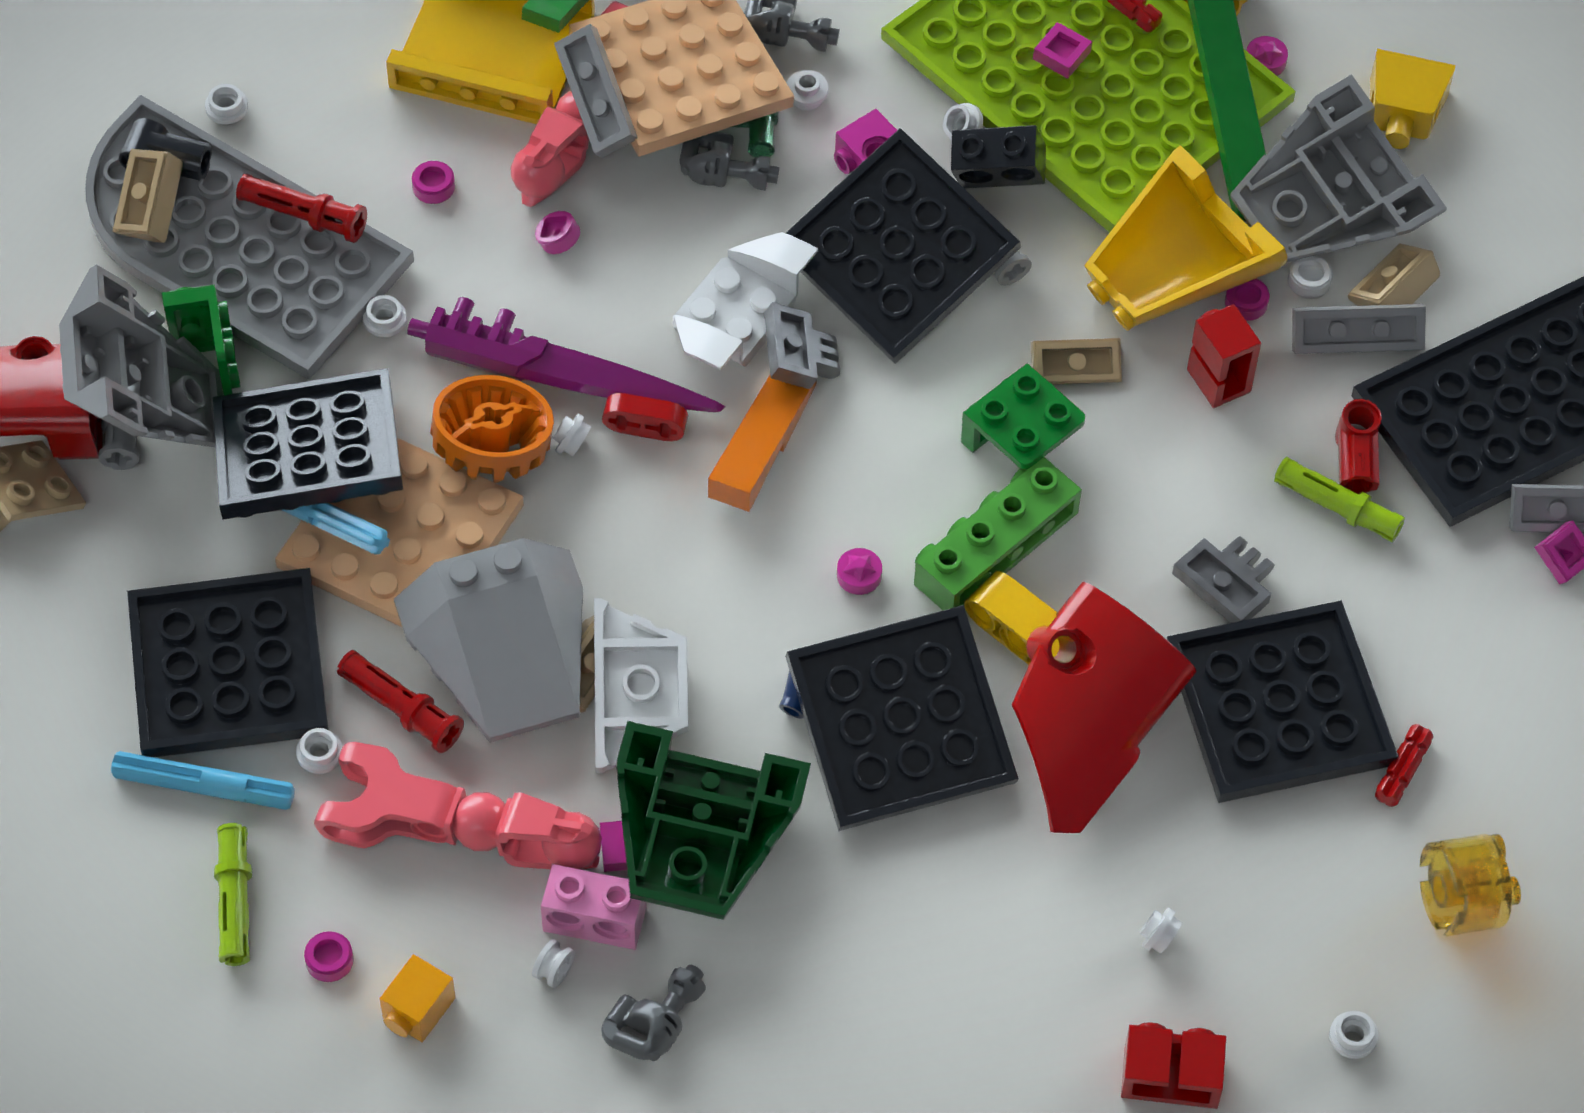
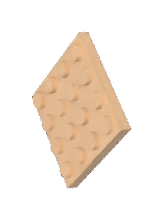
(688, 69)
(427, 522)

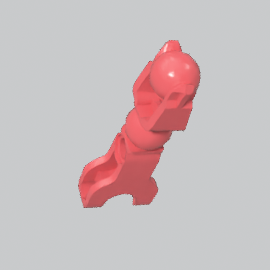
(554, 149)
(402, 804)

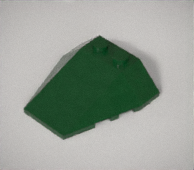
(699, 823)

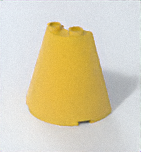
(1177, 247)

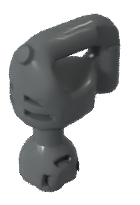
(778, 24)
(716, 163)
(652, 1018)

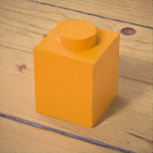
(417, 999)

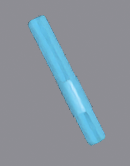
(344, 525)
(203, 780)

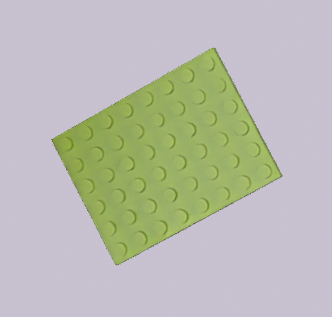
(1107, 121)

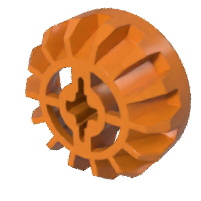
(486, 415)

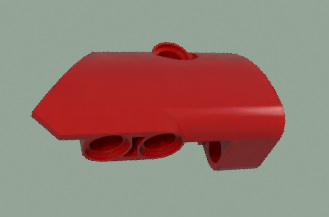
(35, 401)
(1093, 701)

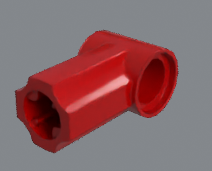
(1357, 447)

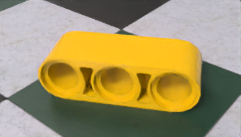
(1009, 613)

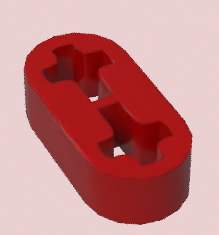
(645, 417)

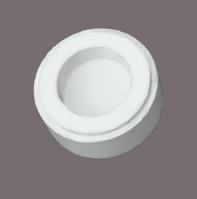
(1310, 277)

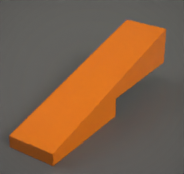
(757, 442)

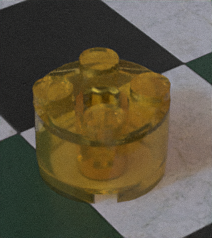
(1468, 884)

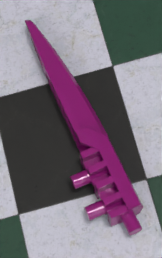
(539, 361)

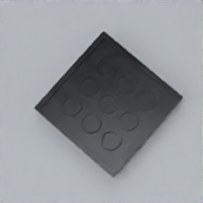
(901, 245)
(306, 444)
(226, 663)
(1283, 702)
(901, 717)

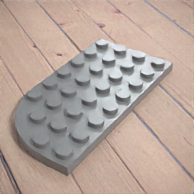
(283, 282)

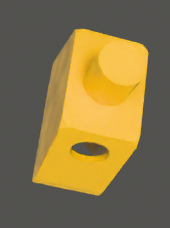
(1408, 95)

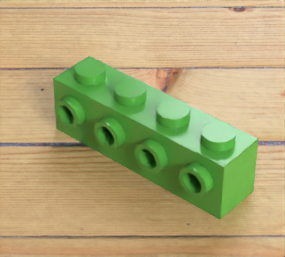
(997, 534)

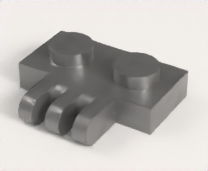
(796, 350)
(1226, 579)

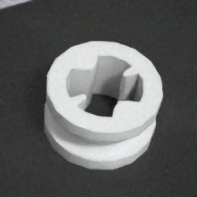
(553, 963)

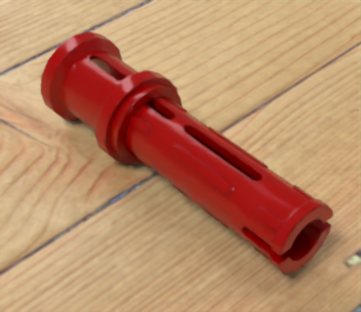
(319, 211)
(414, 710)

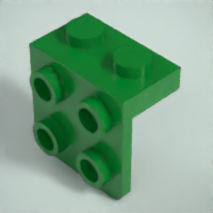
(206, 325)
(1021, 418)

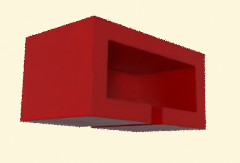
(1223, 355)
(1173, 1066)

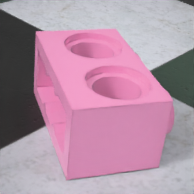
(591, 907)

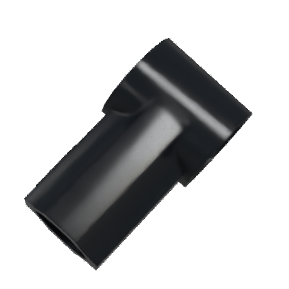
(152, 135)

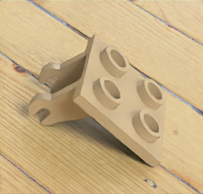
(33, 484)

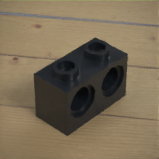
(998, 157)

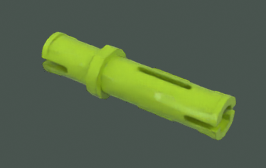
(1350, 505)
(233, 906)

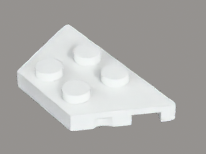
(636, 679)

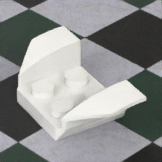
(727, 309)

